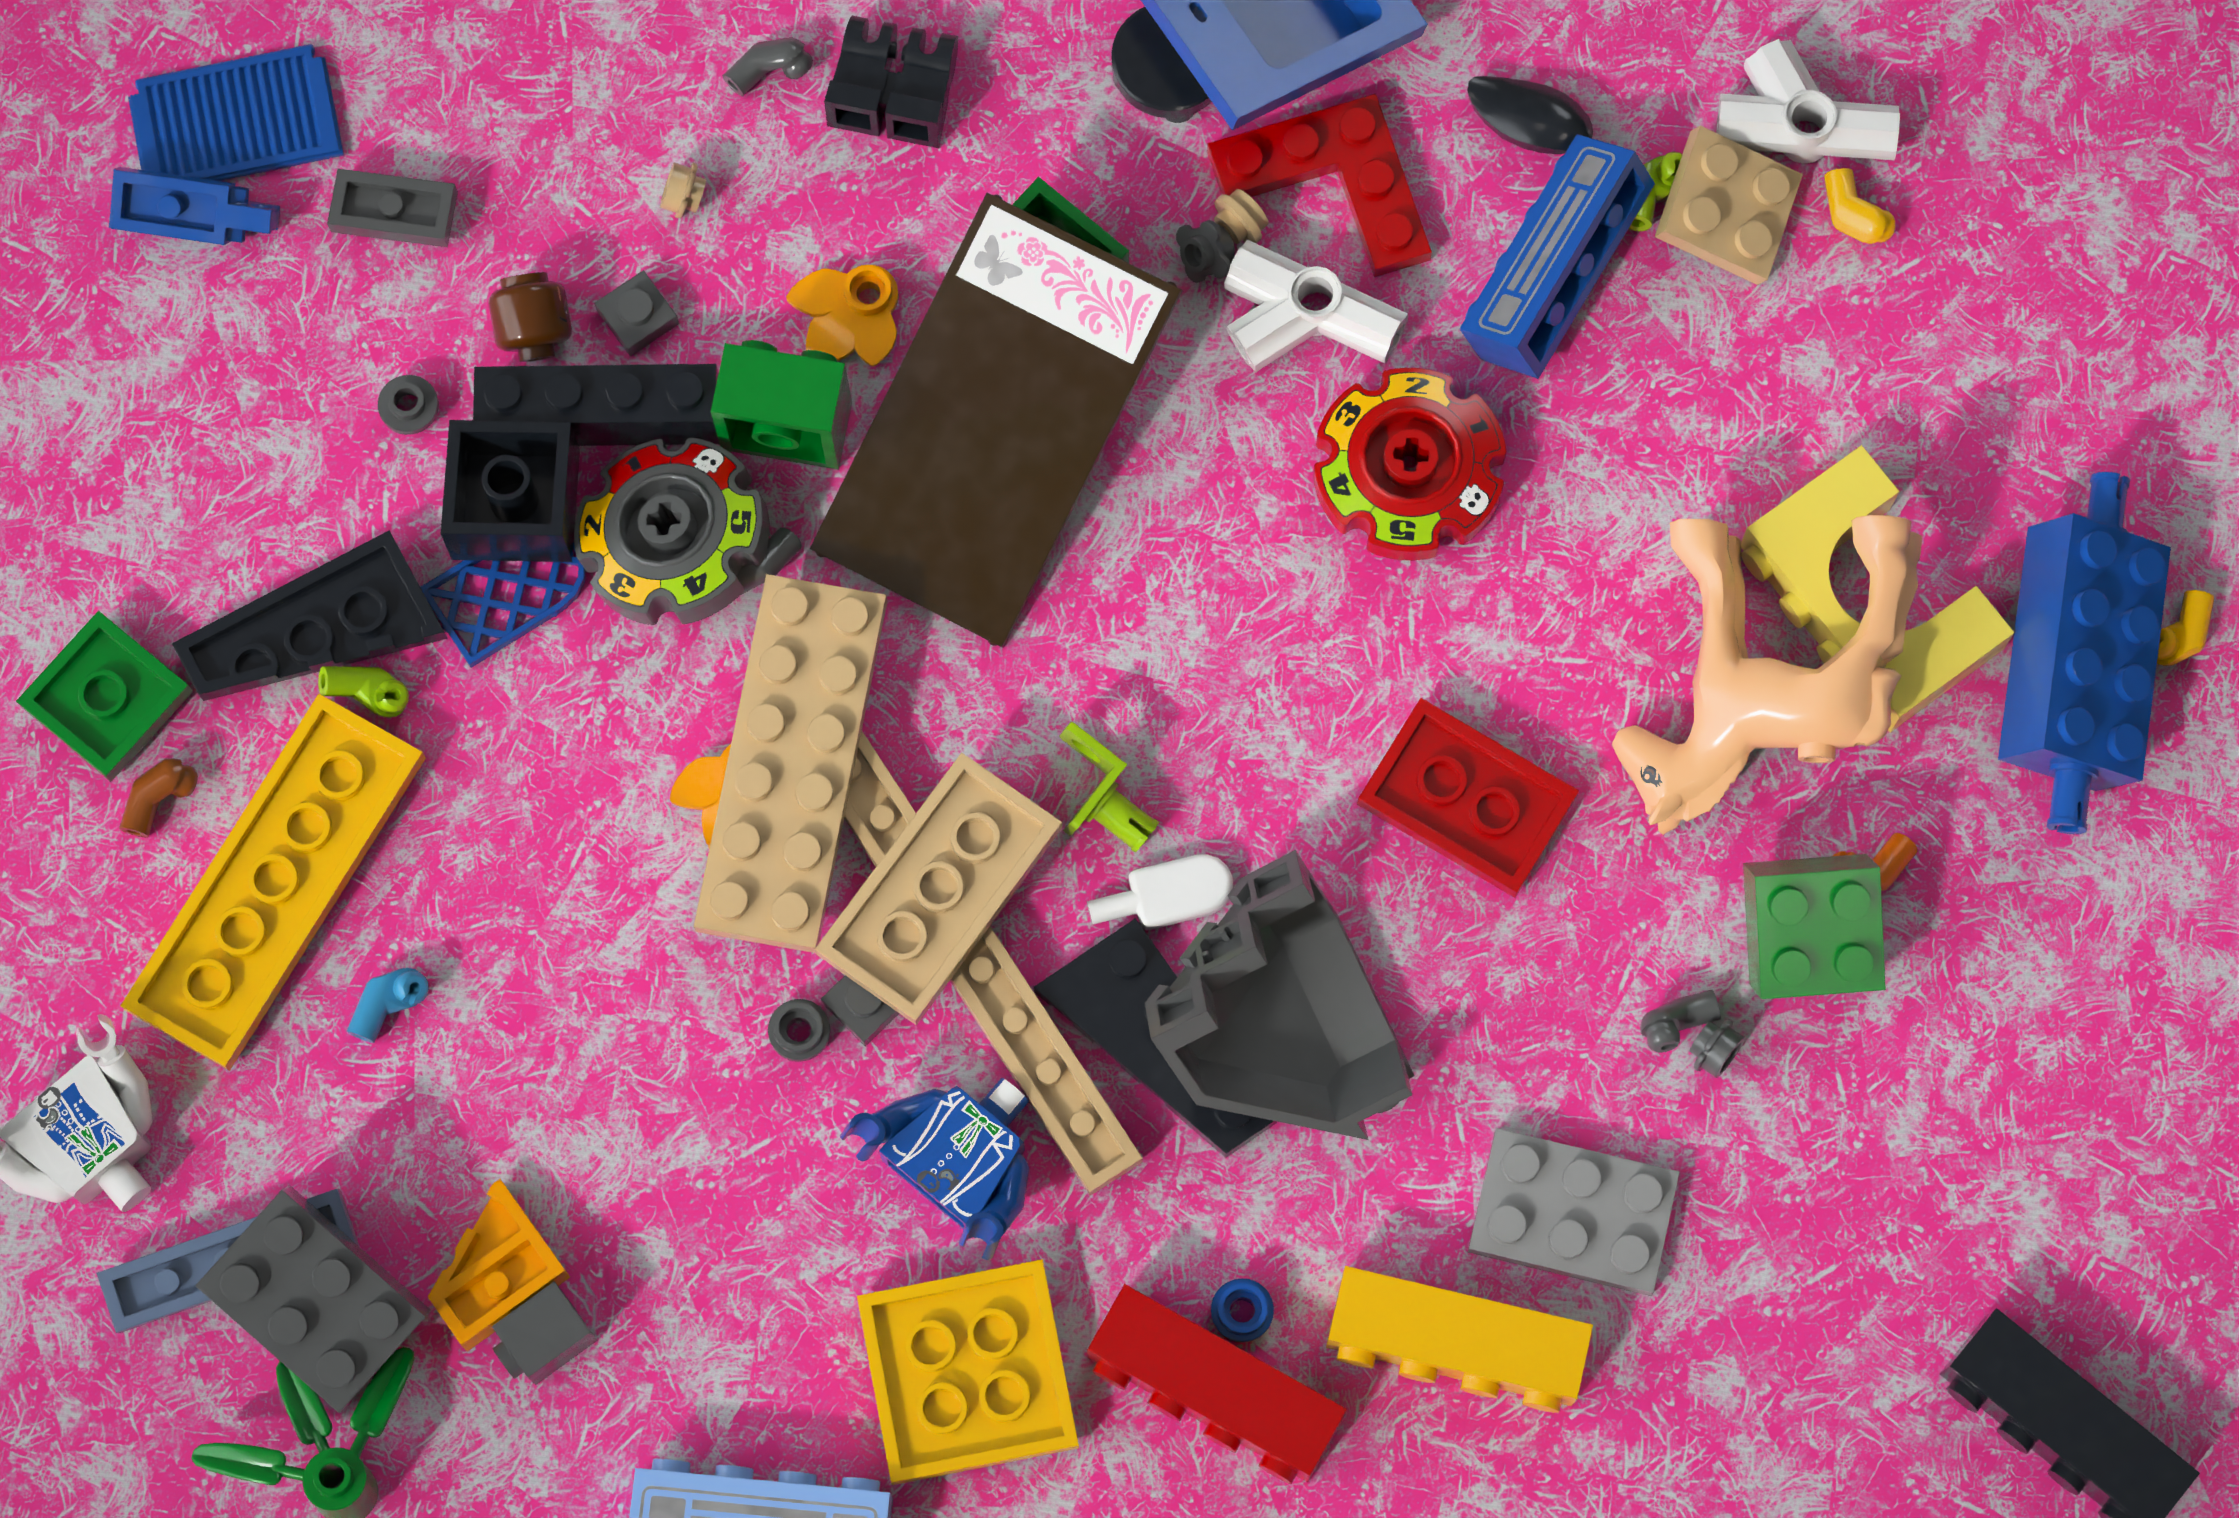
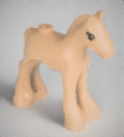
(1763, 700)

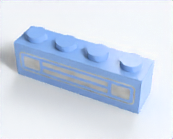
(732, 1492)

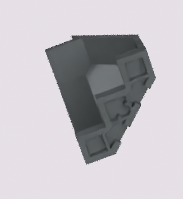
(1280, 1012)

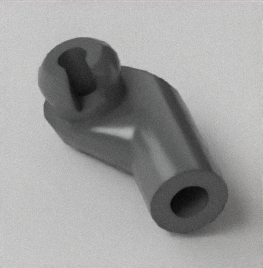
(765, 57)

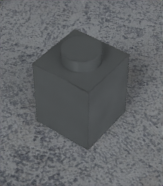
(541, 1335)

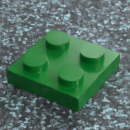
(104, 696)

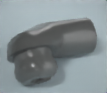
(781, 549)
(1664, 1023)

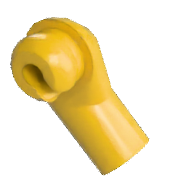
(1854, 215)
(2190, 632)

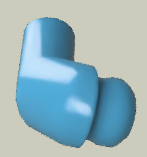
(385, 996)

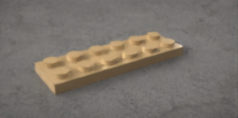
(791, 764)

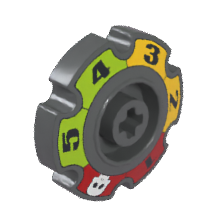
(671, 531)

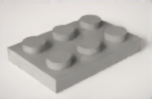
(1573, 1212)

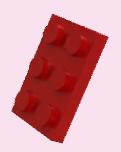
(1467, 797)

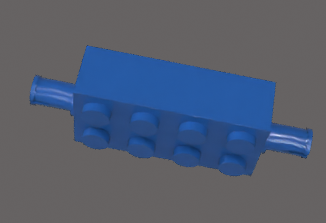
(2085, 653)

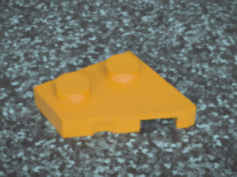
(494, 1270)

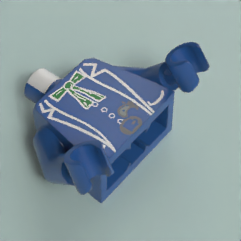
(955, 1154)

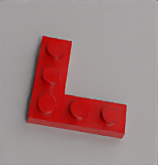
(1339, 139)

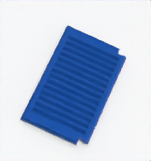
(237, 116)

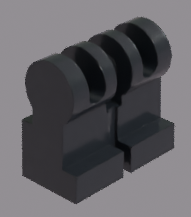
(911, 100)

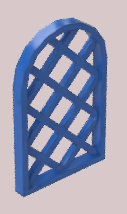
(509, 635)

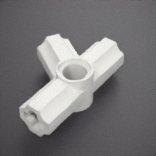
(1791, 96)
(1284, 323)

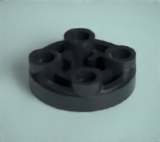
(1152, 71)

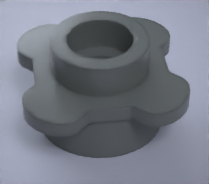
(1205, 250)

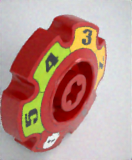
(1453, 454)

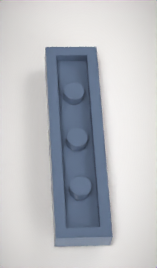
(166, 1279)

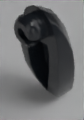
(1528, 113)

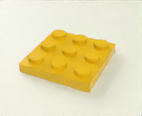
(967, 1372)

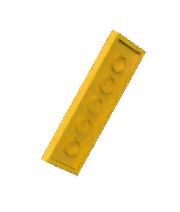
(273, 882)

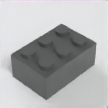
(313, 1298)

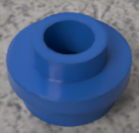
(1248, 1291)

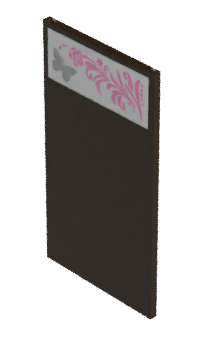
(995, 419)

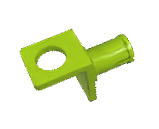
(1105, 802)

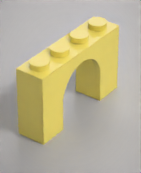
(1794, 551)

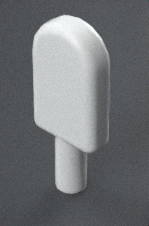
(1169, 893)

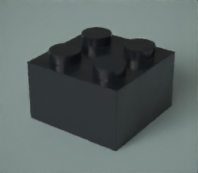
(510, 491)

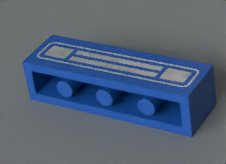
(1557, 255)

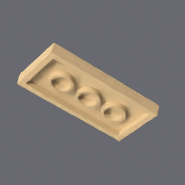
(938, 888)

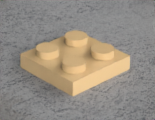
(1728, 205)

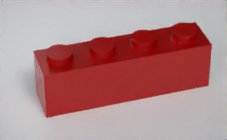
(1216, 1384)

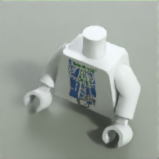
(83, 1131)

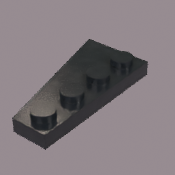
(328, 617)
(1106, 1001)

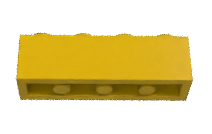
(1458, 1338)

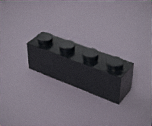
(604, 401)
(2065, 1422)

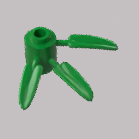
(329, 1467)

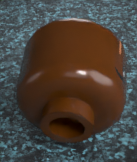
(530, 316)

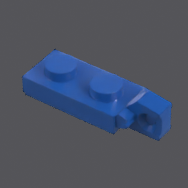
(186, 207)

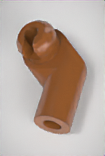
(151, 788)

